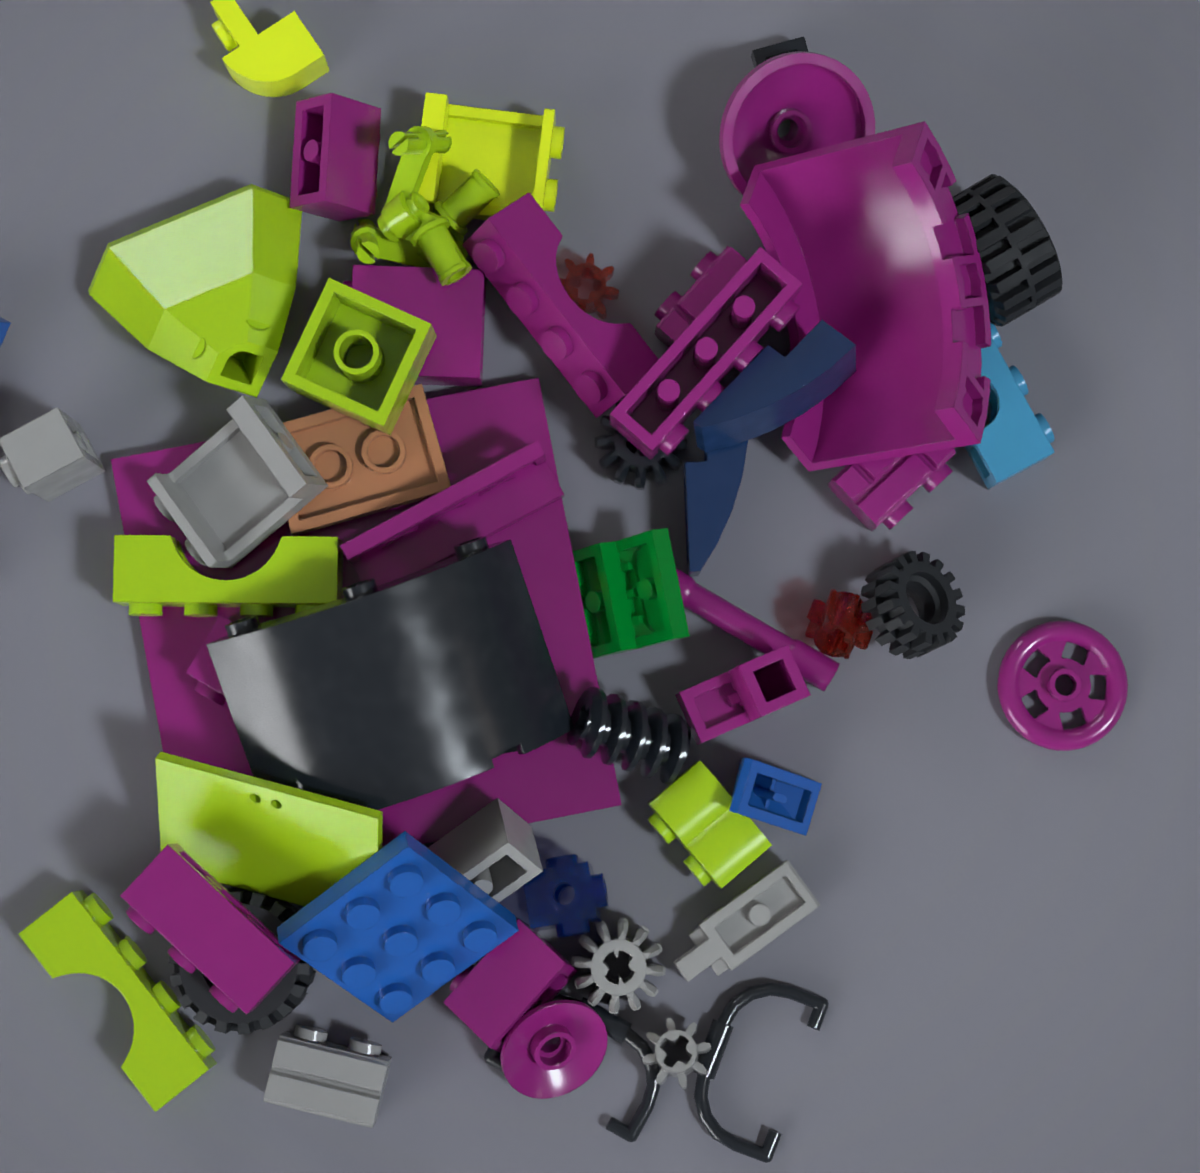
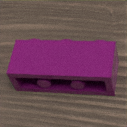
(208, 929)

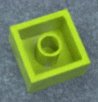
(359, 356)

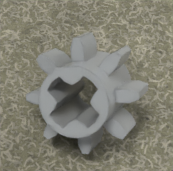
(674, 1038)

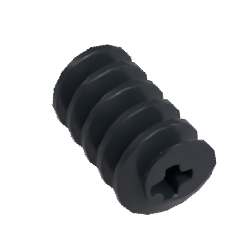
(632, 732)

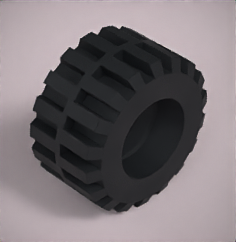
(1013, 248)
(274, 1007)

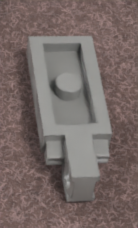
(748, 922)

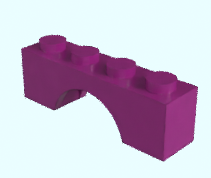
(519, 259)

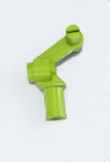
(459, 208)
(408, 213)

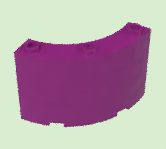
(896, 276)

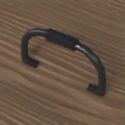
(618, 1030)
(718, 1038)

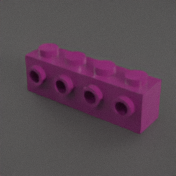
(705, 354)

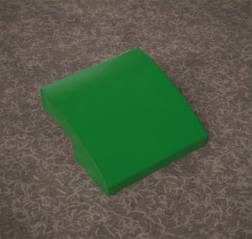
(630, 593)

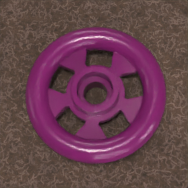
(1047, 728)

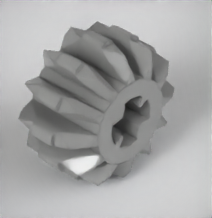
(600, 968)

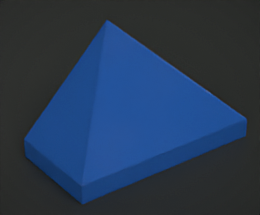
(774, 796)

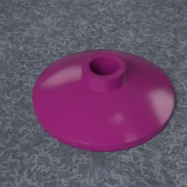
(554, 1049)

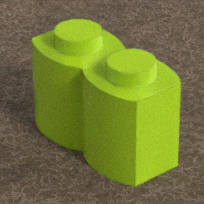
(699, 816)

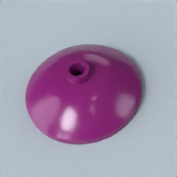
(809, 89)

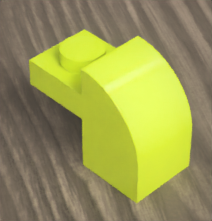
(270, 62)

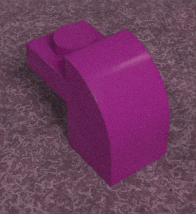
(742, 694)

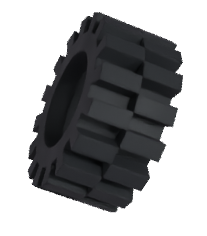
(932, 596)

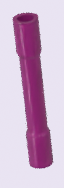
(814, 666)

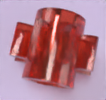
(596, 298)
(838, 624)

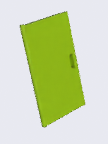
(262, 831)

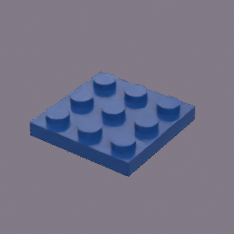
(397, 927)

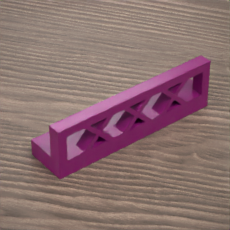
(461, 512)

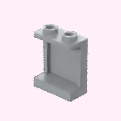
(238, 485)

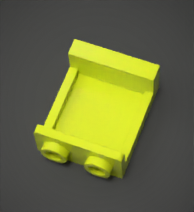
(503, 145)

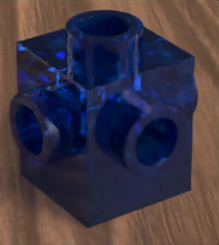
(545, 891)

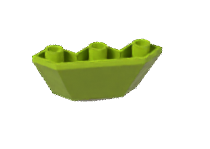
(208, 285)

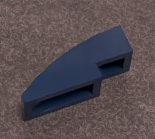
(777, 389)
(709, 500)

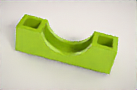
(156, 573)
(164, 1049)

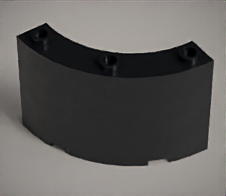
(396, 682)

